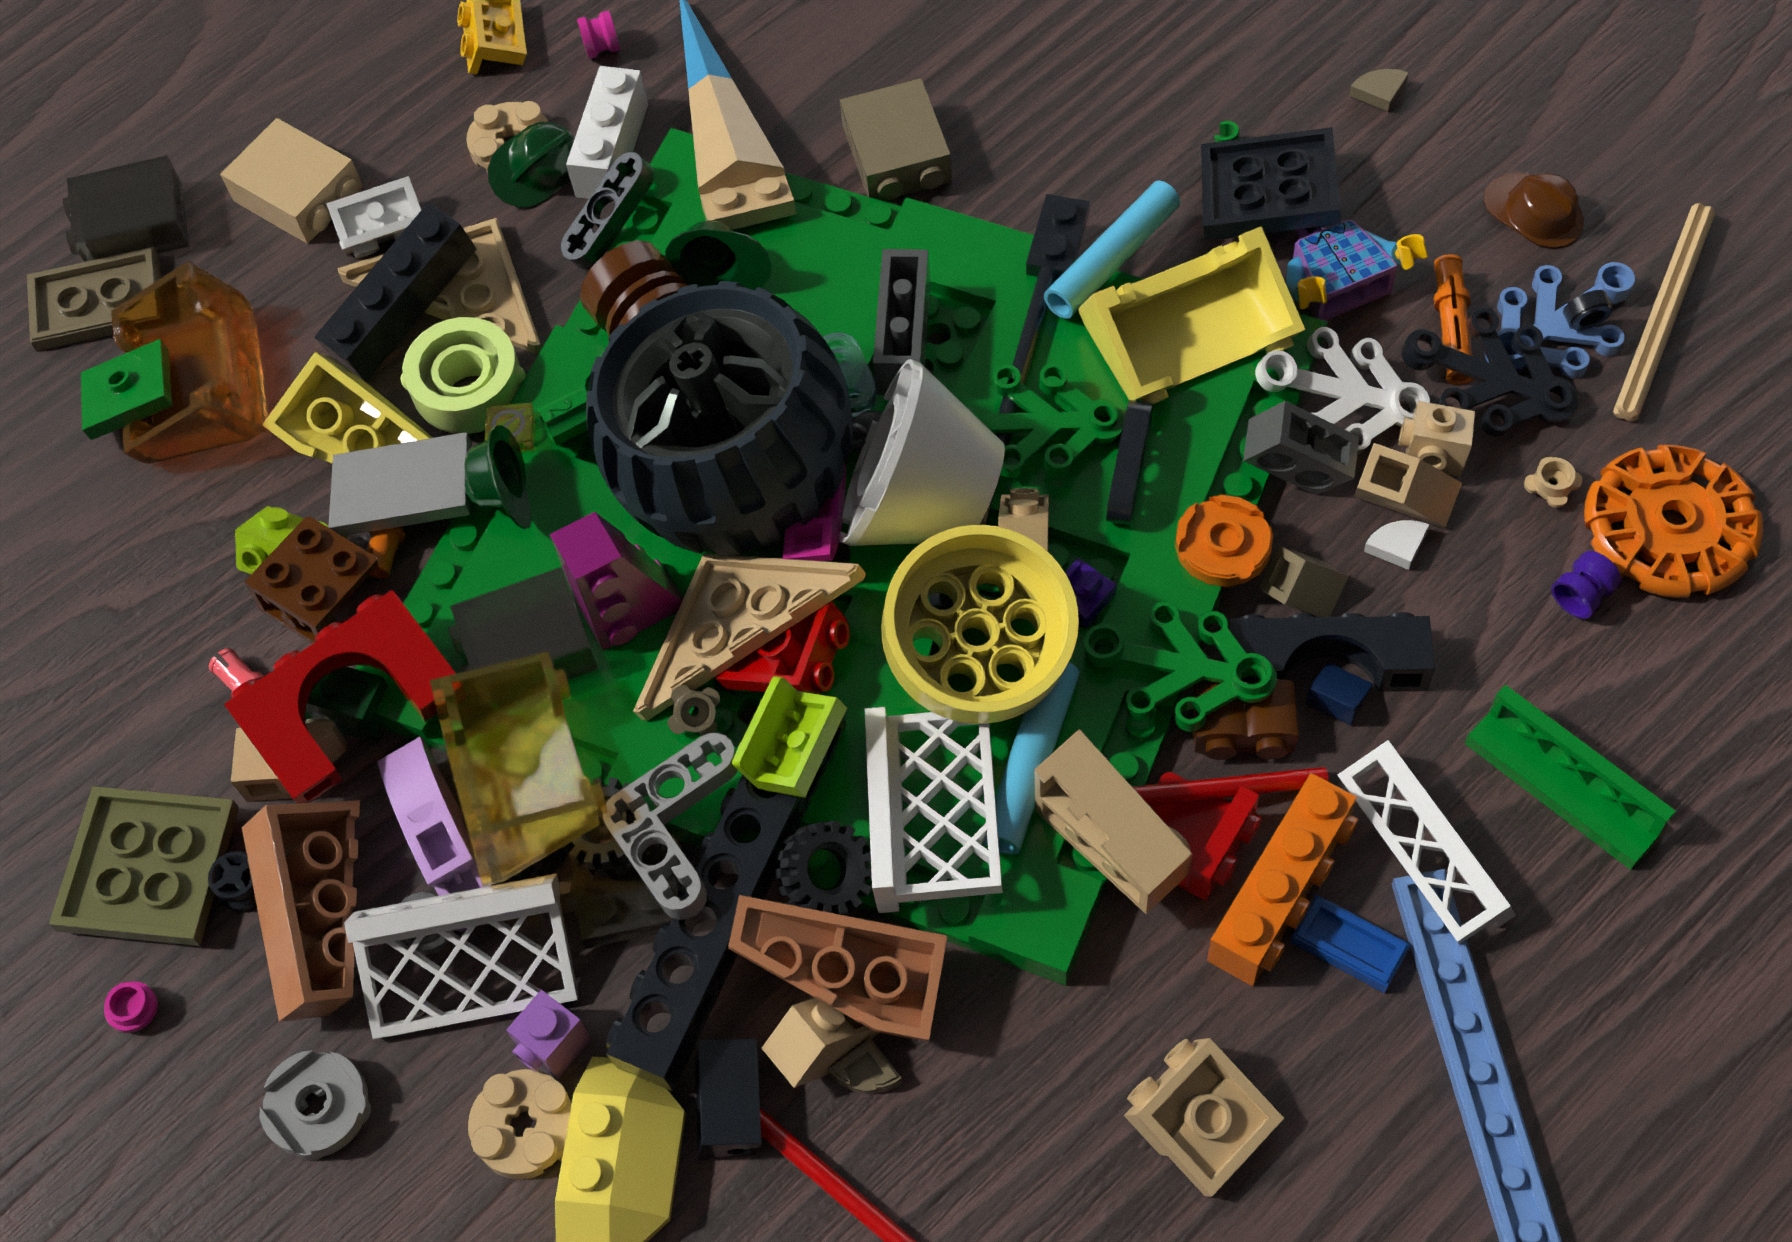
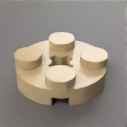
(497, 122)
(505, 1098)

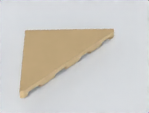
(481, 288)
(733, 611)

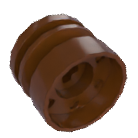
(625, 282)

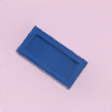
(1350, 943)

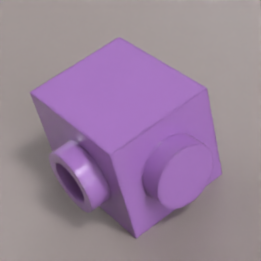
(547, 1035)

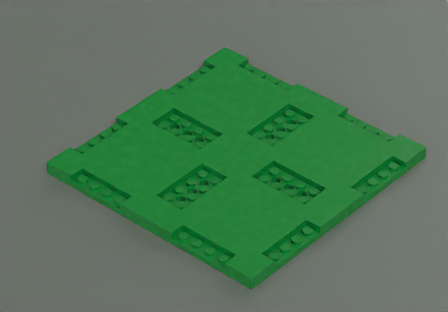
(979, 296)

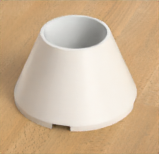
(921, 466)

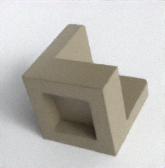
(1303, 582)

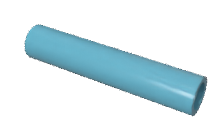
(1111, 249)
(1031, 746)

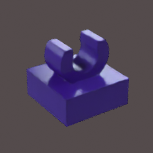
(1090, 589)

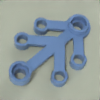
(1553, 323)

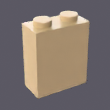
(291, 179)

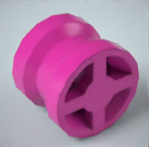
(598, 34)

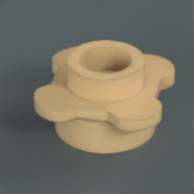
(1556, 470)

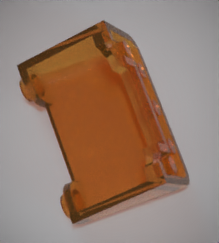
(211, 361)

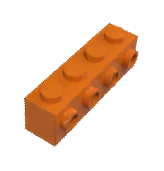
(1282, 879)

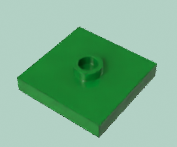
(125, 389)

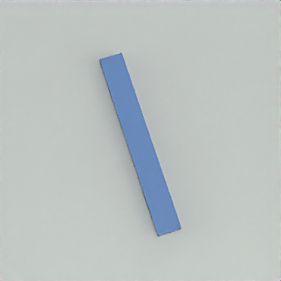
(1476, 1069)

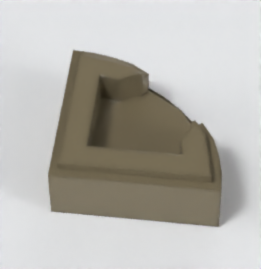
(1379, 87)
(865, 1070)

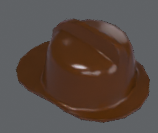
(1537, 207)

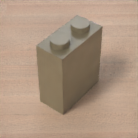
(896, 140)

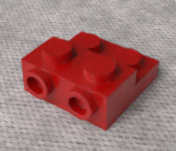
(798, 654)

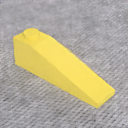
(337, 413)

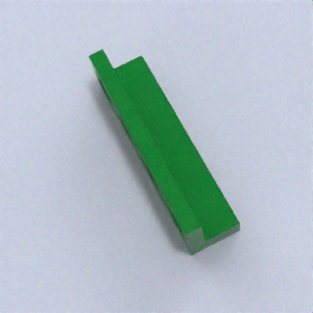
(1570, 778)

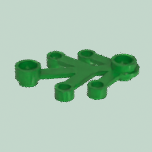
(1046, 422)
(1186, 666)

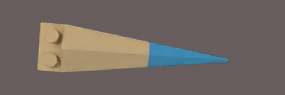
(735, 164)

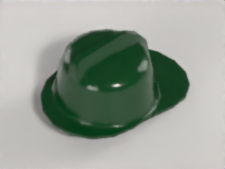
(531, 165)
(715, 253)
(498, 476)

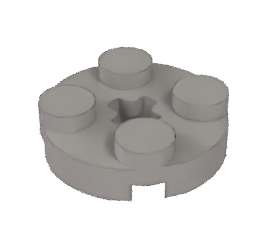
(332, 1127)

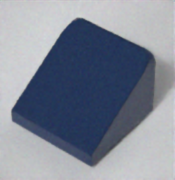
(1338, 693)

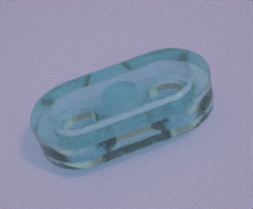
(855, 371)

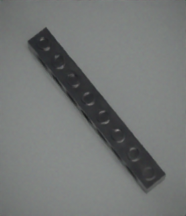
(664, 1054)

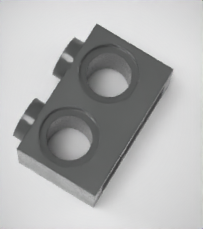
(1301, 448)

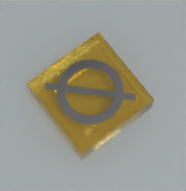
(515, 417)

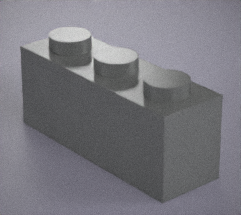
(901, 313)

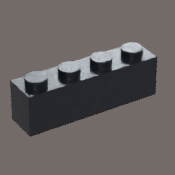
(396, 292)

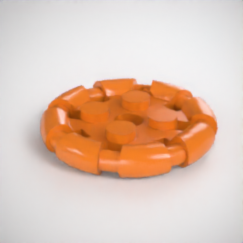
(1670, 544)

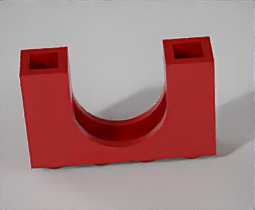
(275, 706)

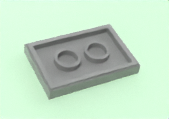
(399, 485)

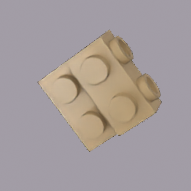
(1202, 1114)

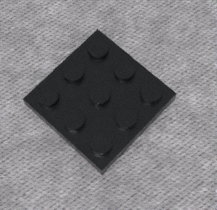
(1269, 183)

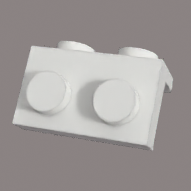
(374, 216)

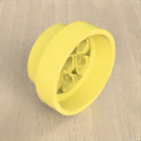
(1030, 588)

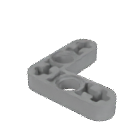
(649, 824)

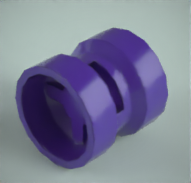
(1590, 580)

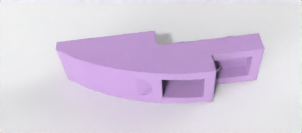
(430, 819)

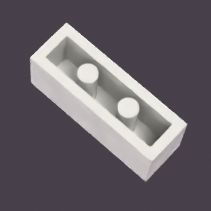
(607, 127)

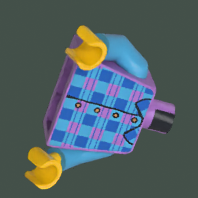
(1346, 267)

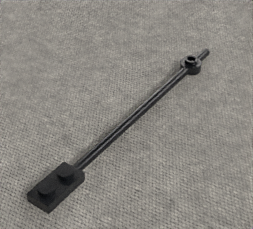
(1050, 255)

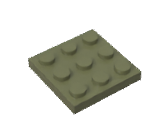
(144, 866)

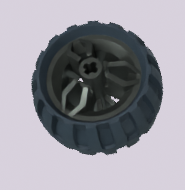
(719, 418)

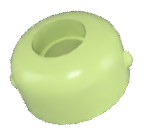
(456, 351)

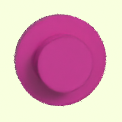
(130, 1006)

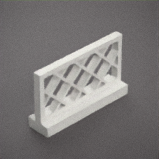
(889, 819)
(454, 912)

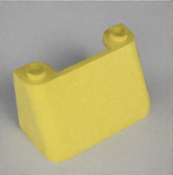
(1193, 318)

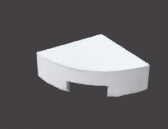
(1397, 542)

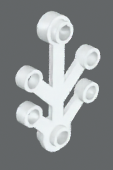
(1349, 386)

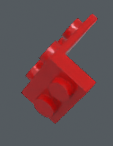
(1213, 833)

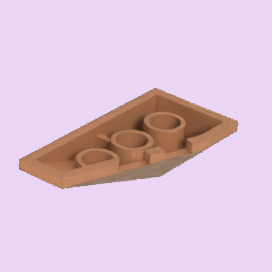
(856, 965)

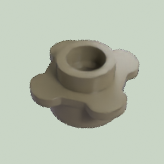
(684, 700)

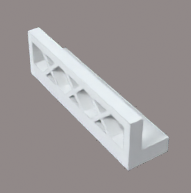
(1446, 840)

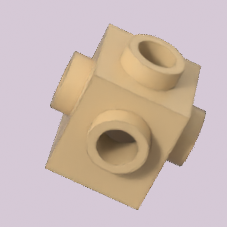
(1439, 436)

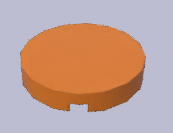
(1224, 541)

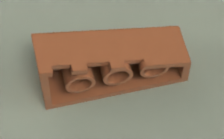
(303, 896)

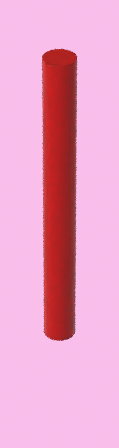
(1227, 786)
(831, 1181)

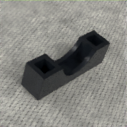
(1389, 649)

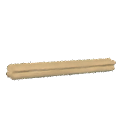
(1664, 313)

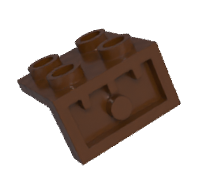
(309, 578)

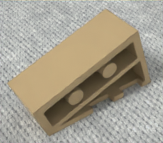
(1110, 822)

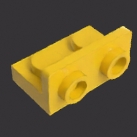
(491, 32)

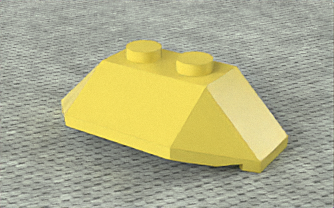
(618, 1158)

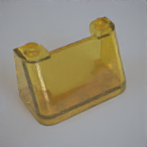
(514, 763)

